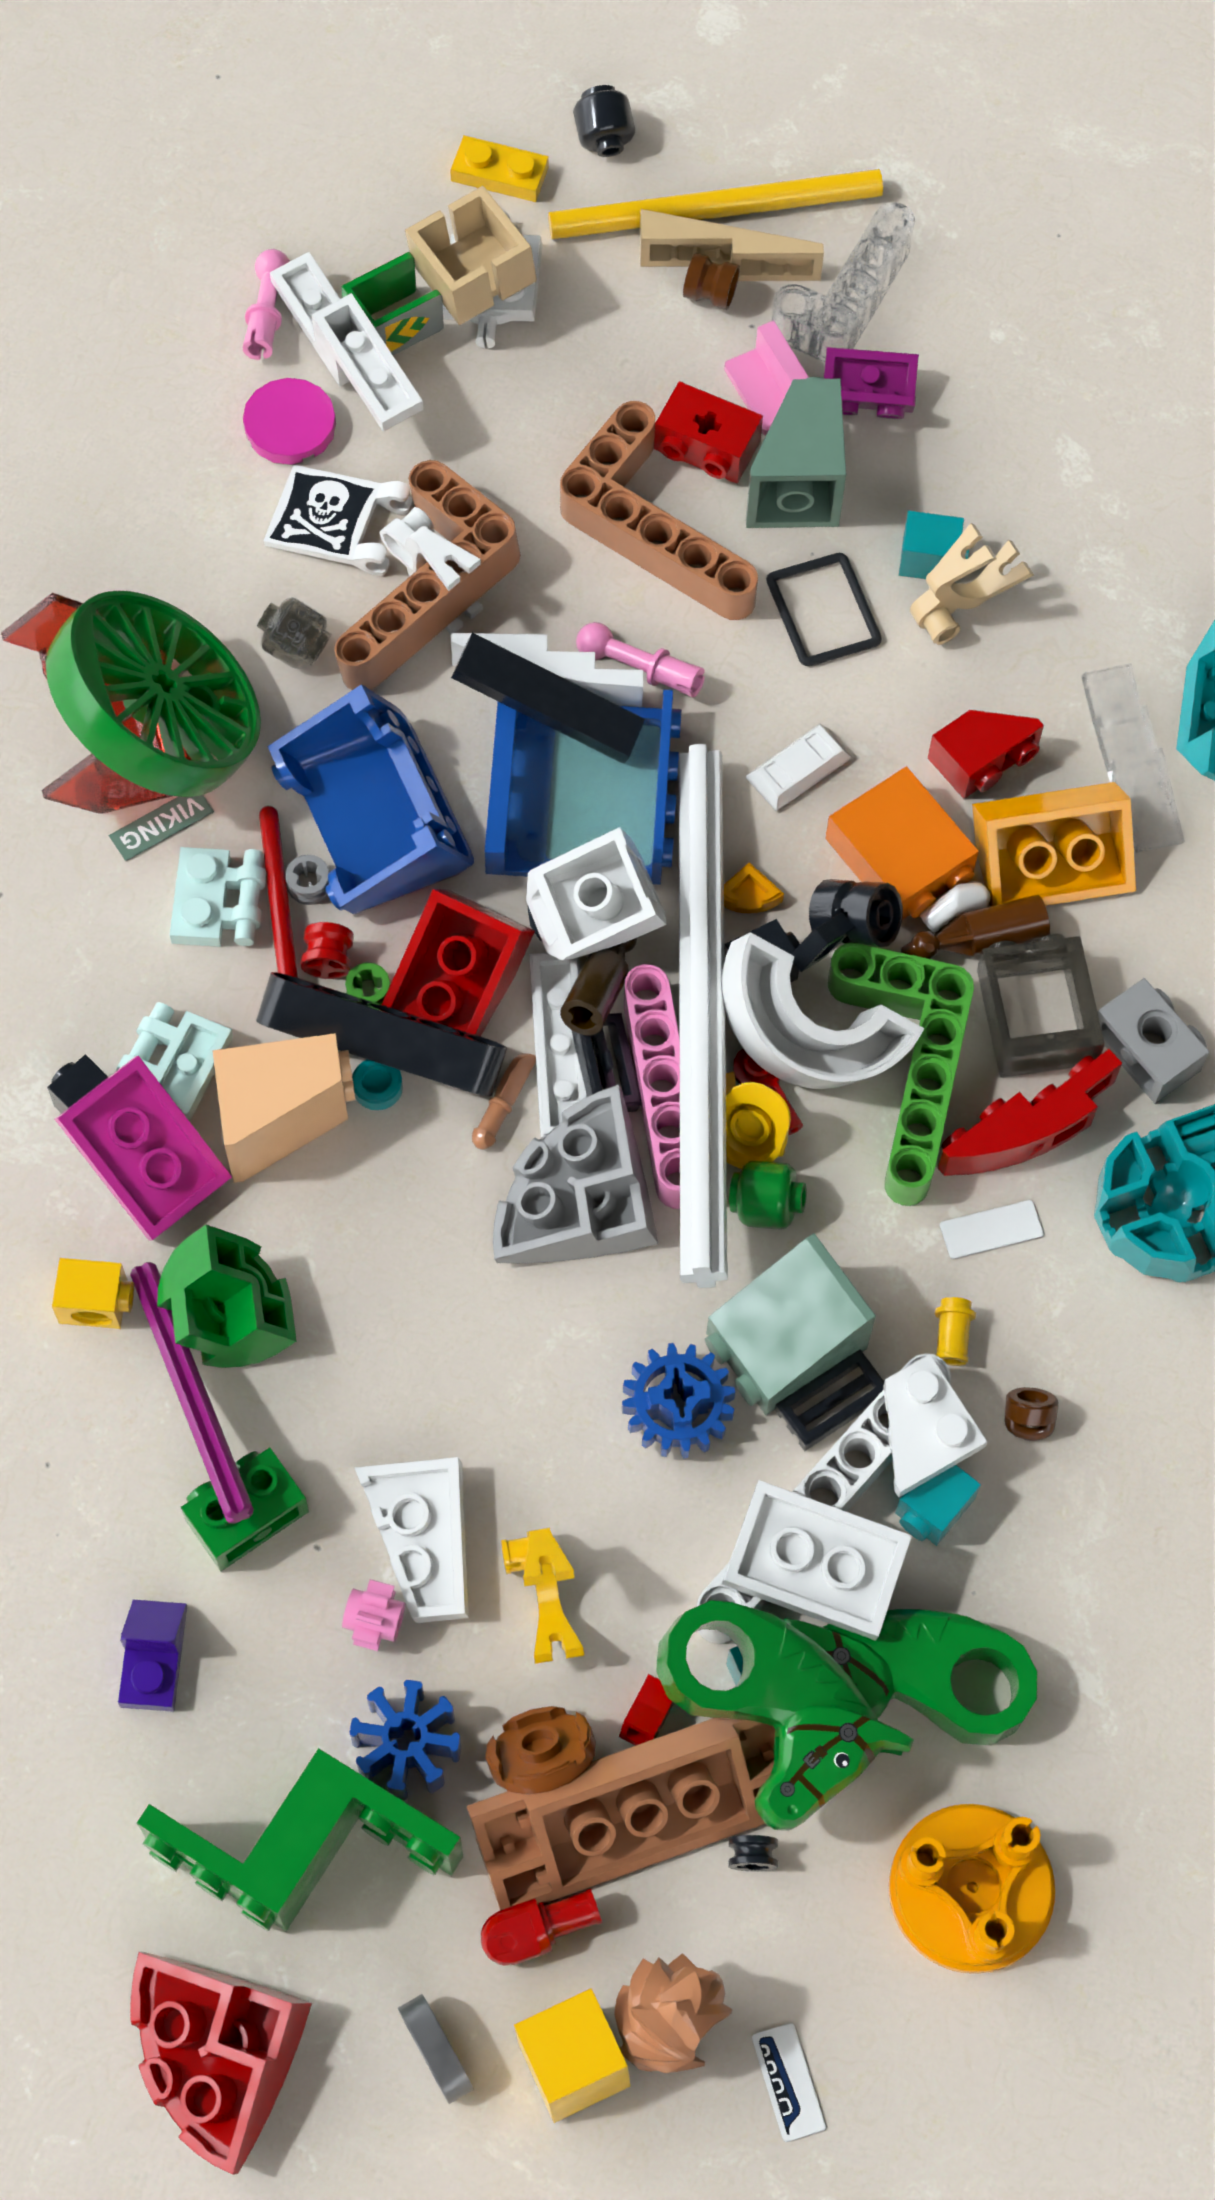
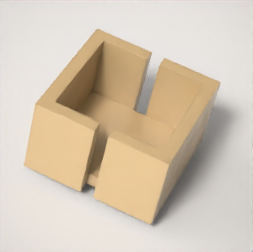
(483, 261)

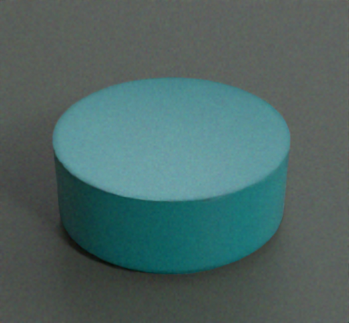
(377, 1085)

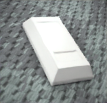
(798, 767)

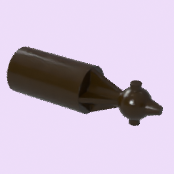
(596, 989)

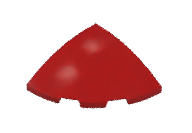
(213, 2052)

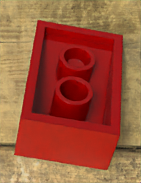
(458, 963)

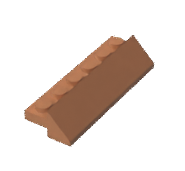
(625, 1811)

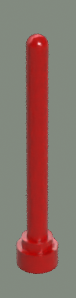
(277, 891)

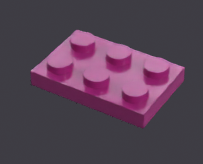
(143, 1148)

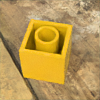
(572, 2055)

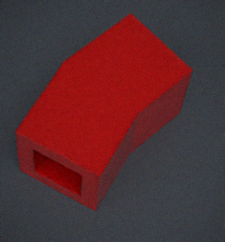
(647, 1713)

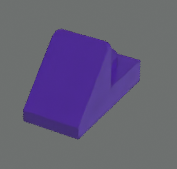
(152, 1655)

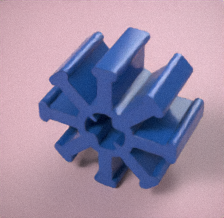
(394, 1726)

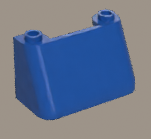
(372, 800)

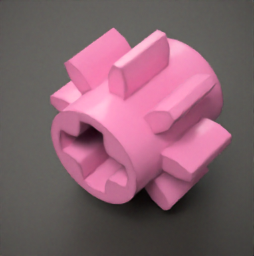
(373, 1615)

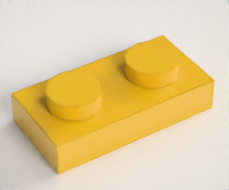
(499, 168)

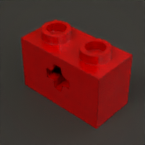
(707, 432)

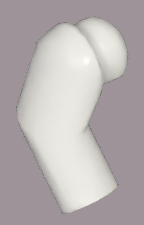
(956, 901)

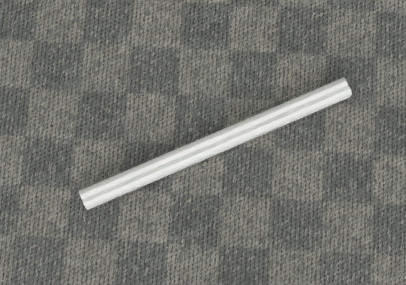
(702, 1020)

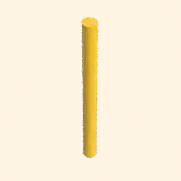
(719, 203)

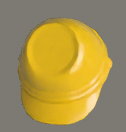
(755, 1124)

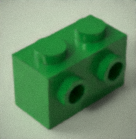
(275, 1504)

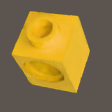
(91, 1293)

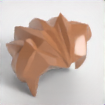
(668, 2014)

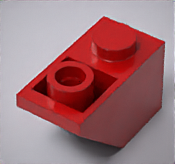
(982, 746)

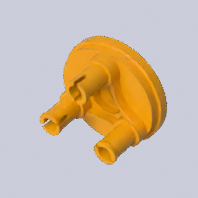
(972, 1888)

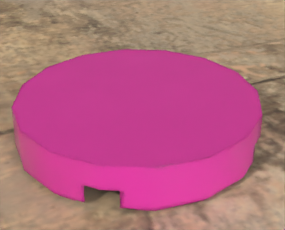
(289, 420)

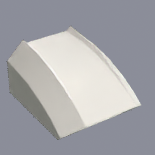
(593, 897)

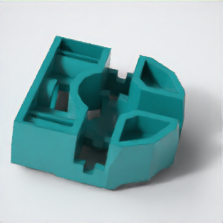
(1159, 1240)

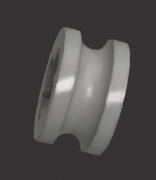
(306, 864)

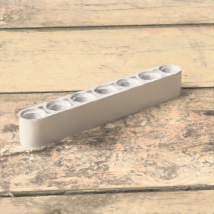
(835, 1475)

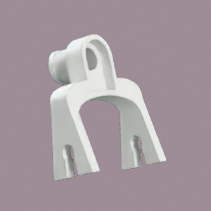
(415, 543)

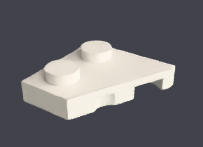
(926, 1425)

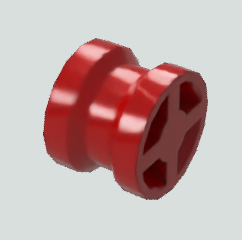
(327, 950)

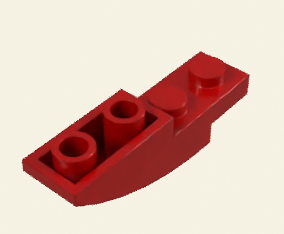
(1024, 1130)

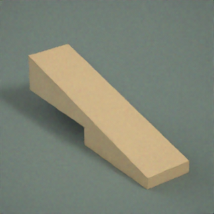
(762, 256)

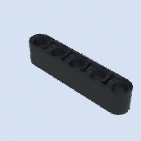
(382, 1034)

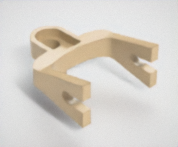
(936, 605)

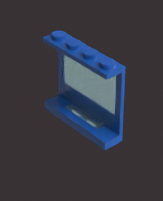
(563, 794)

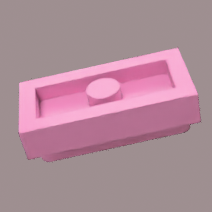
(765, 373)

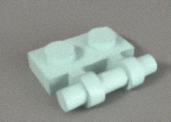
(202, 893)
(188, 1059)

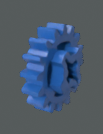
(697, 1394)

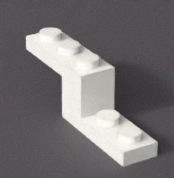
(346, 341)

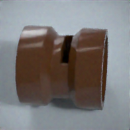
(711, 281)

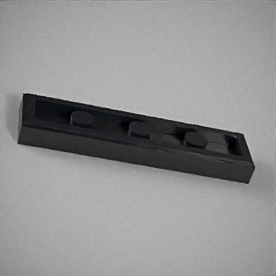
(548, 698)

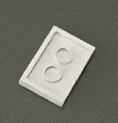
(817, 1560)

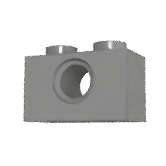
(1153, 1066)

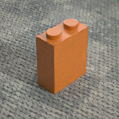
(903, 840)

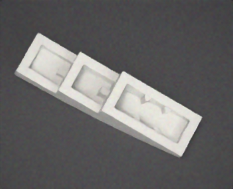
(618, 686)

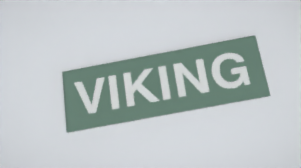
(159, 825)

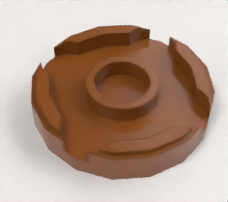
(540, 1750)

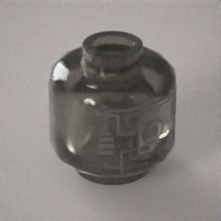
(293, 632)

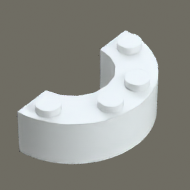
(787, 1041)

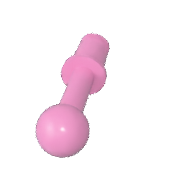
(263, 317)
(659, 667)

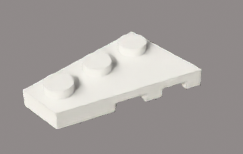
(424, 1531)

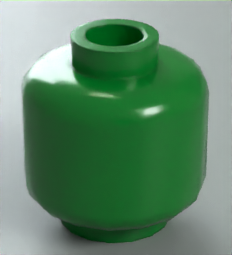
(766, 1195)

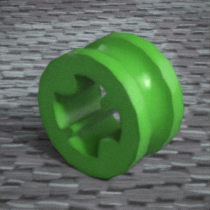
(364, 972)

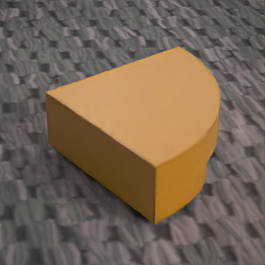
(751, 892)

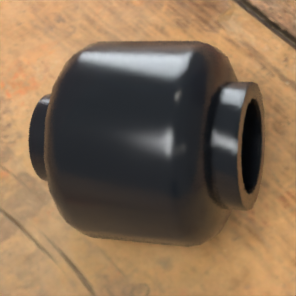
(604, 120)

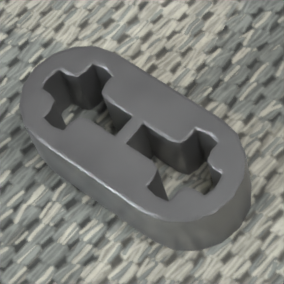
(435, 2048)

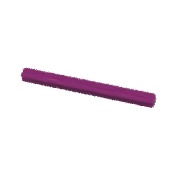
(193, 1400)

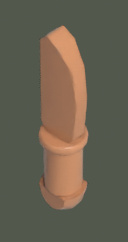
(503, 1099)

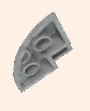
(577, 1189)

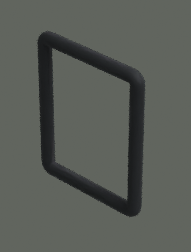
(789, 624)

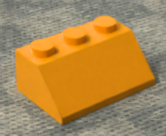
(1057, 845)

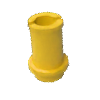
(954, 1330)

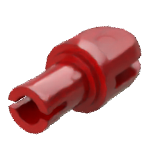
(531, 1928)

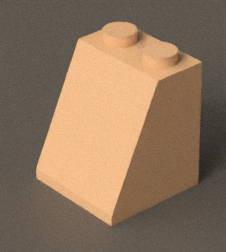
(279, 1098)

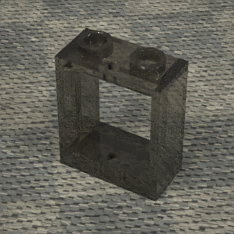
(1046, 1050)

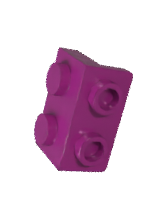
(874, 380)

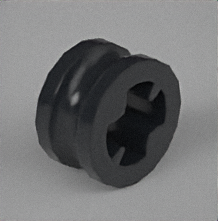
(753, 1853)

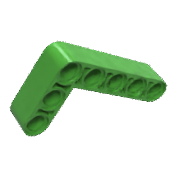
(928, 1059)

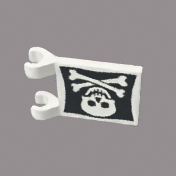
(329, 516)

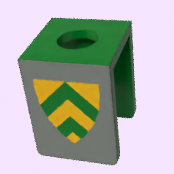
(389, 285)

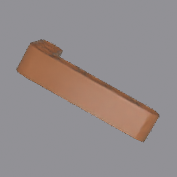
(463, 519)
(645, 522)

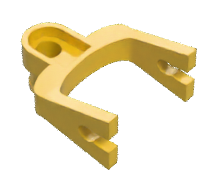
(543, 1567)

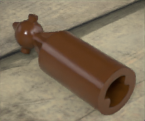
(975, 930)

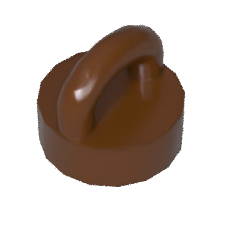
(1030, 1408)

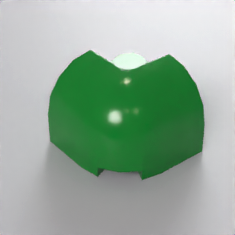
(226, 1300)

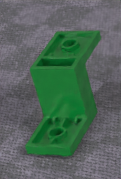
(301, 1842)

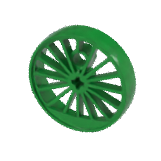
(119, 643)

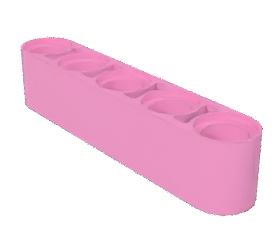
(656, 1064)

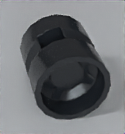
(870, 907)

